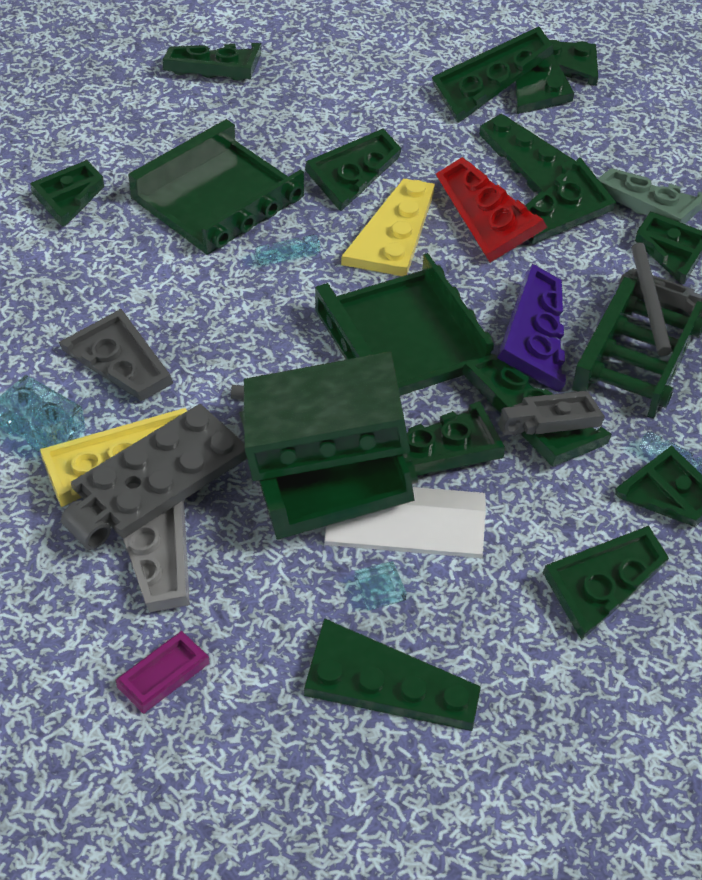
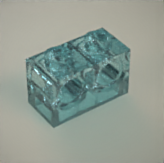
(39, 414)

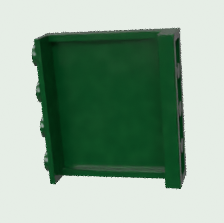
(213, 188)
(412, 318)
(323, 416)
(336, 493)

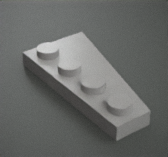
(160, 559)

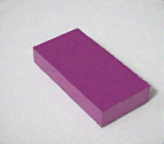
(162, 672)

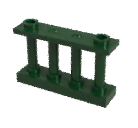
(615, 324)

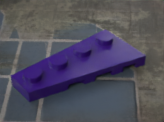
(535, 330)

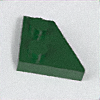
(671, 244)

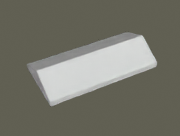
(432, 524)

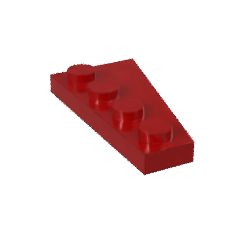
(488, 210)

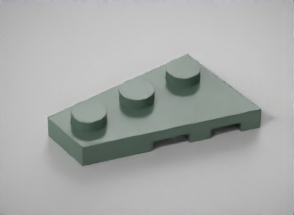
(643, 197)

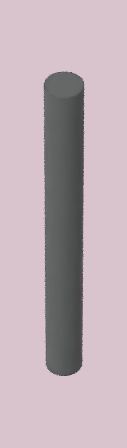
(651, 299)

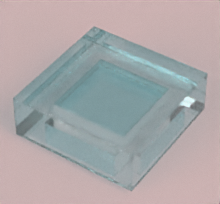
(380, 585)

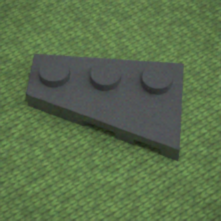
(119, 355)

